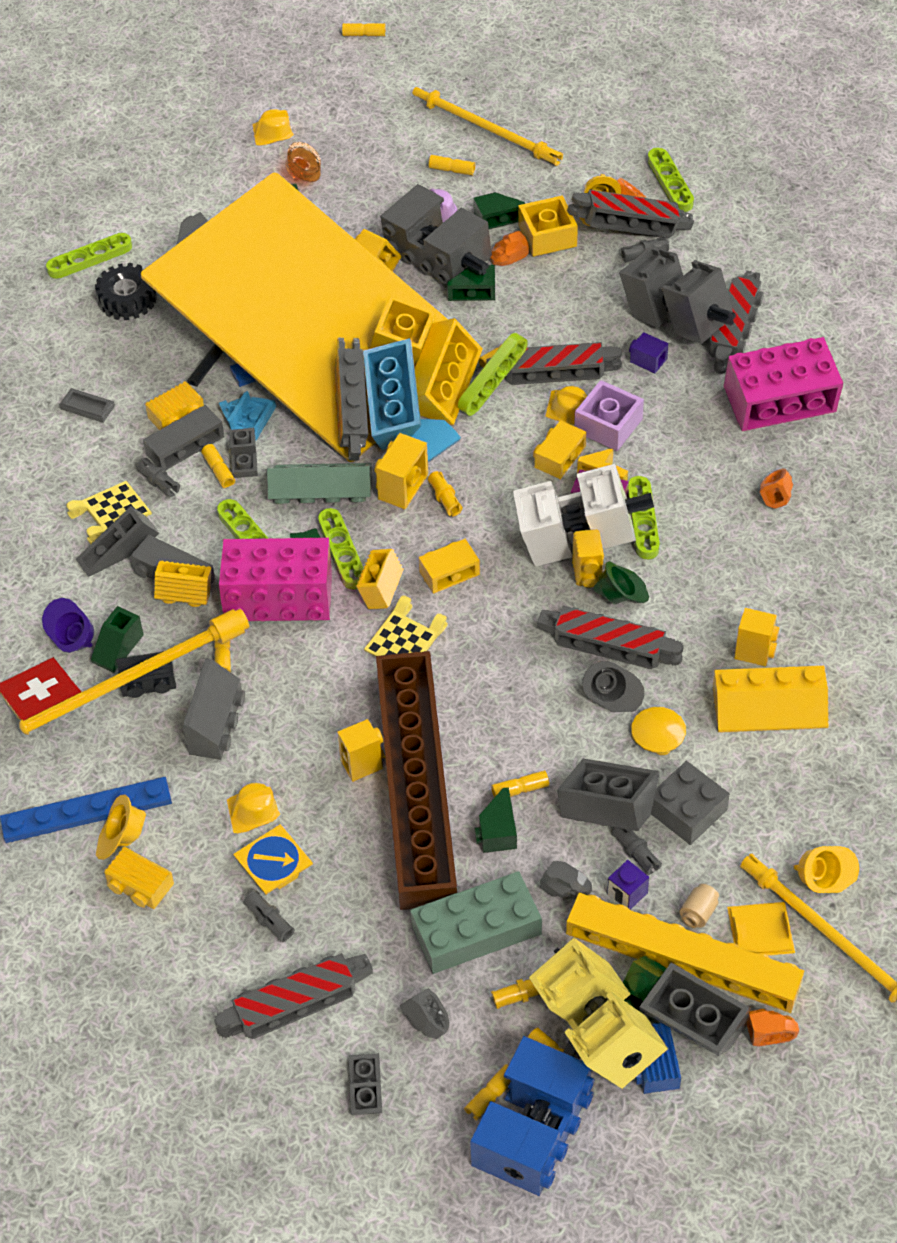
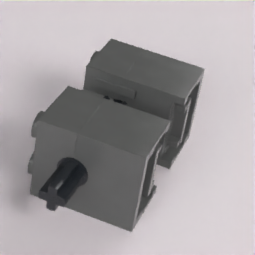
(436, 246)
(660, 292)

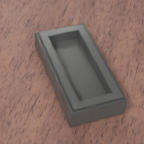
(87, 405)

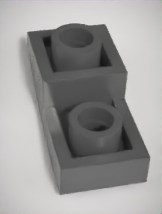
(243, 452)
(365, 1084)

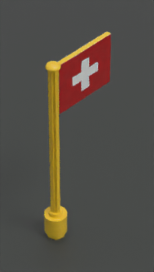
(49, 692)

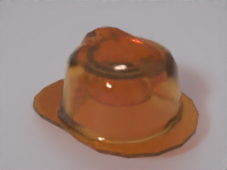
(303, 162)

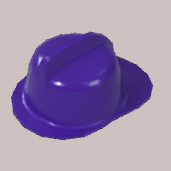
(67, 625)

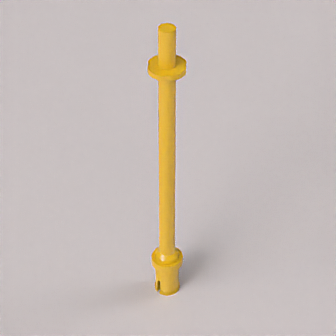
(539, 150)
(768, 879)

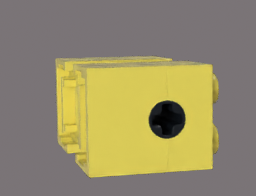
(591, 997)

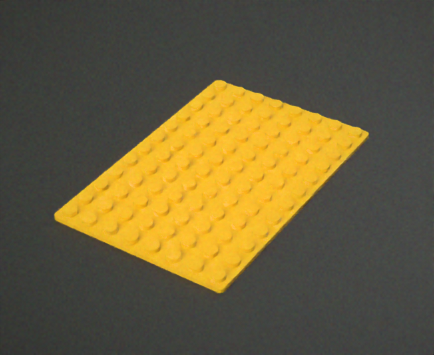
(277, 291)

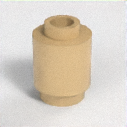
(699, 906)

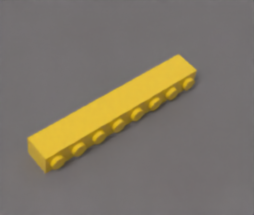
(710, 960)

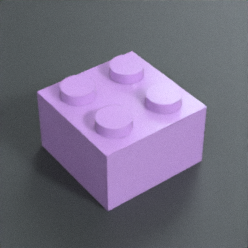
(609, 415)

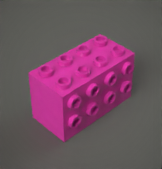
(782, 383)
(277, 578)

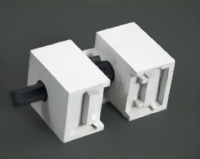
(551, 521)

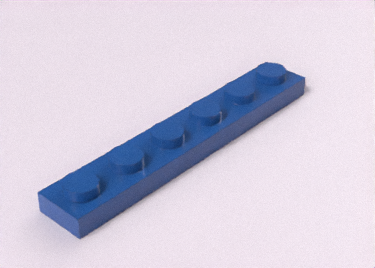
(81, 810)

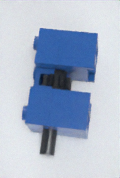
(526, 1145)

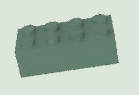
(476, 922)

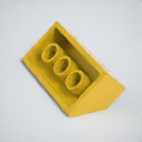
(445, 370)
(771, 698)

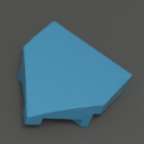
(248, 412)
(437, 435)

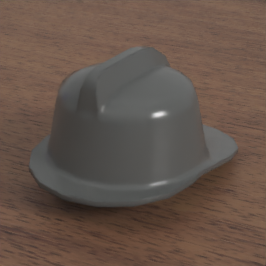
(622, 686)

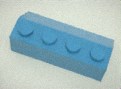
(391, 391)

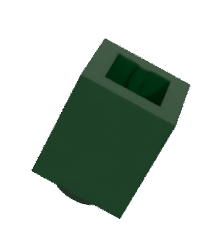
(117, 638)
(641, 979)

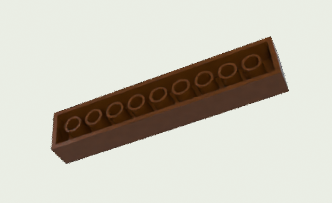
(415, 779)

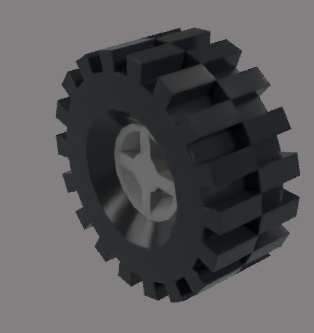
(124, 292)

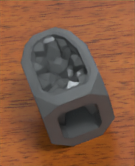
(564, 881)
(426, 1014)

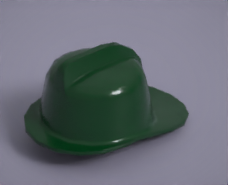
(620, 584)

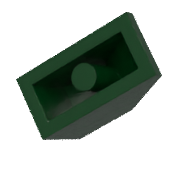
(497, 209)
(472, 286)
(497, 825)

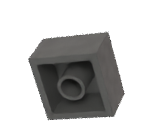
(689, 802)

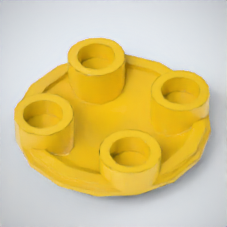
(658, 730)

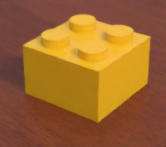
(548, 225)
(403, 321)
(401, 470)

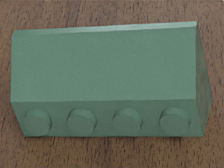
(319, 481)

